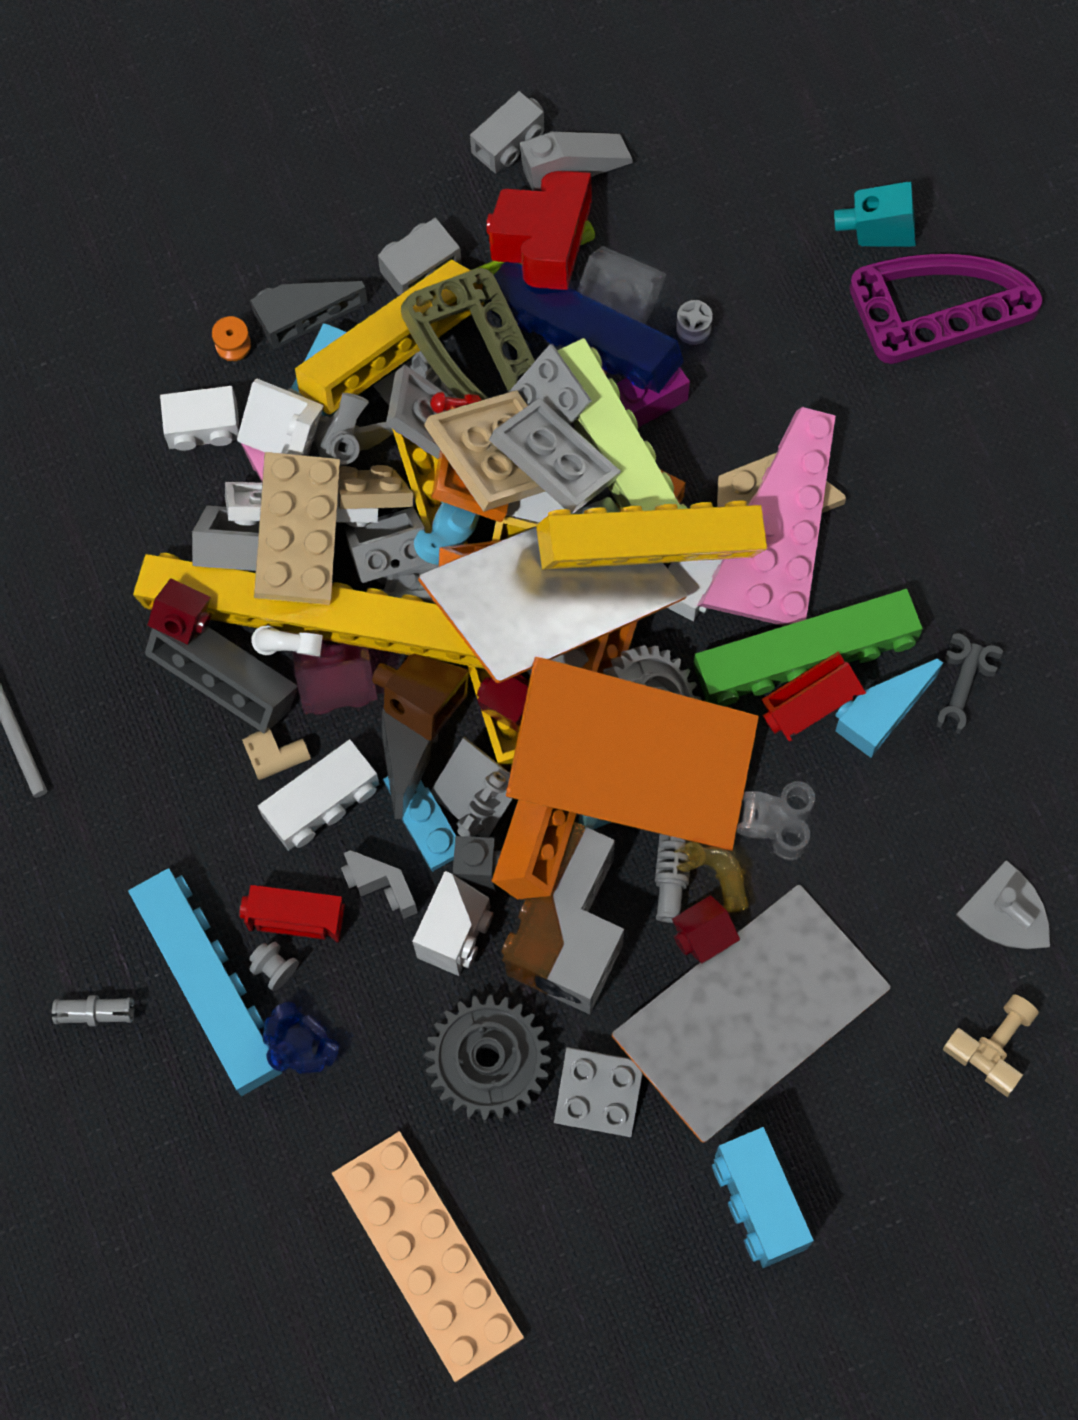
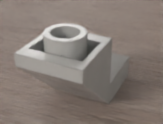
(373, 875)

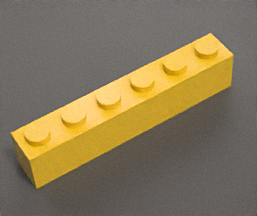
(373, 346)
(650, 536)

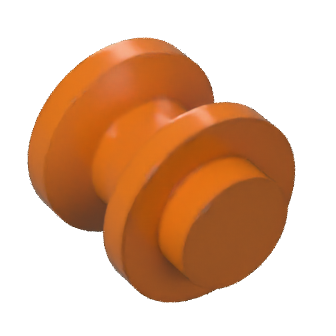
(231, 338)

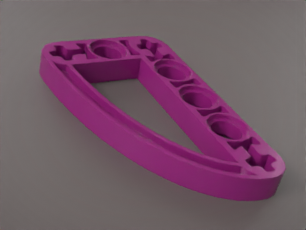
(938, 322)

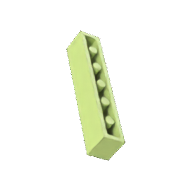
(615, 434)

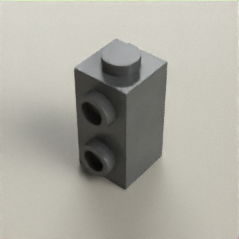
(476, 862)

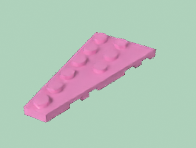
(779, 580)

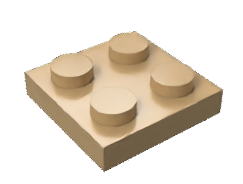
(372, 488)

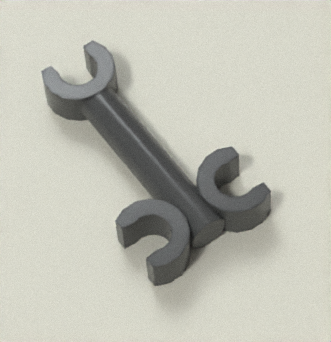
(972, 657)

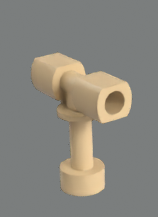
(989, 1054)

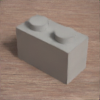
(417, 255)

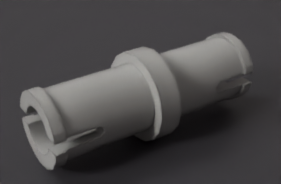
(93, 1010)

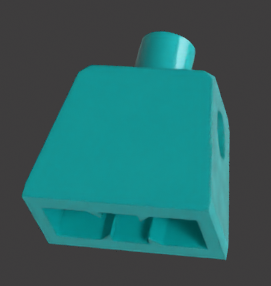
(881, 216)

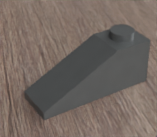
(302, 307)
(406, 761)

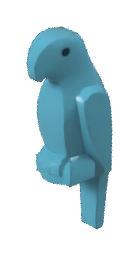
(449, 528)

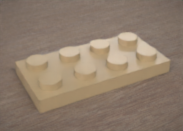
(297, 528)

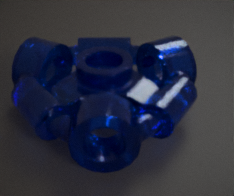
(296, 1043)

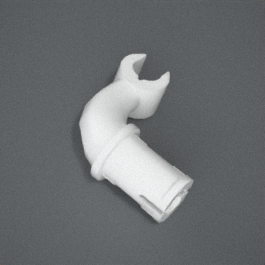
(268, 640)

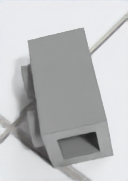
(499, 137)

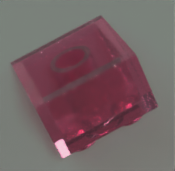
(334, 678)

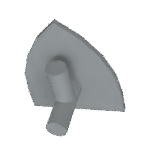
(1008, 911)

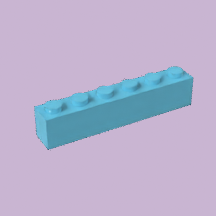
(204, 980)

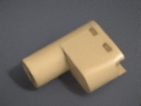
(268, 758)

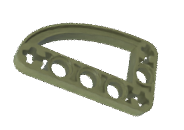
(494, 338)

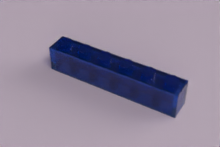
(568, 316)

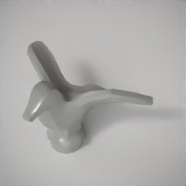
(339, 436)

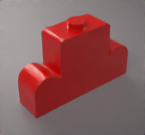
(542, 227)

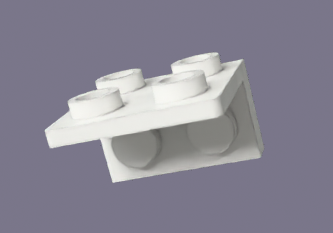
(279, 420)

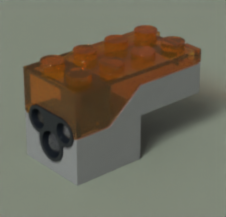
(558, 940)

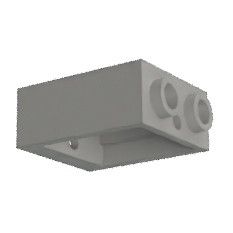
(224, 542)
(381, 542)

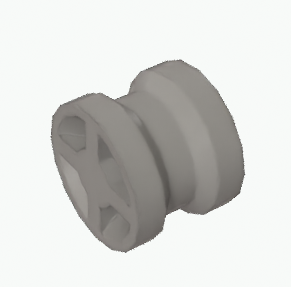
(694, 313)

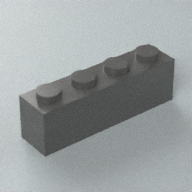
(226, 676)

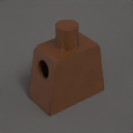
(422, 692)

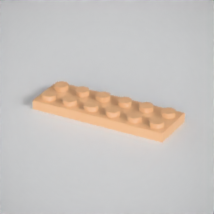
(427, 1256)

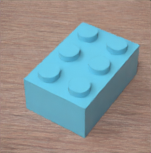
(761, 1198)

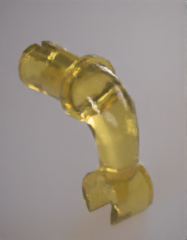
(727, 870)

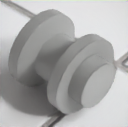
(267, 960)

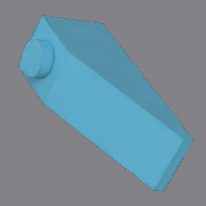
(877, 713)

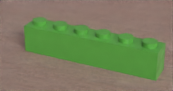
(789, 651)

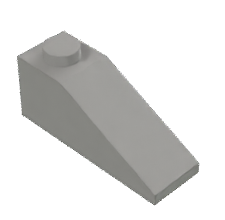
(572, 152)

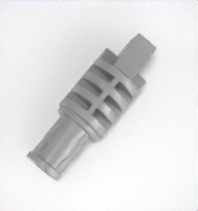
(670, 878)

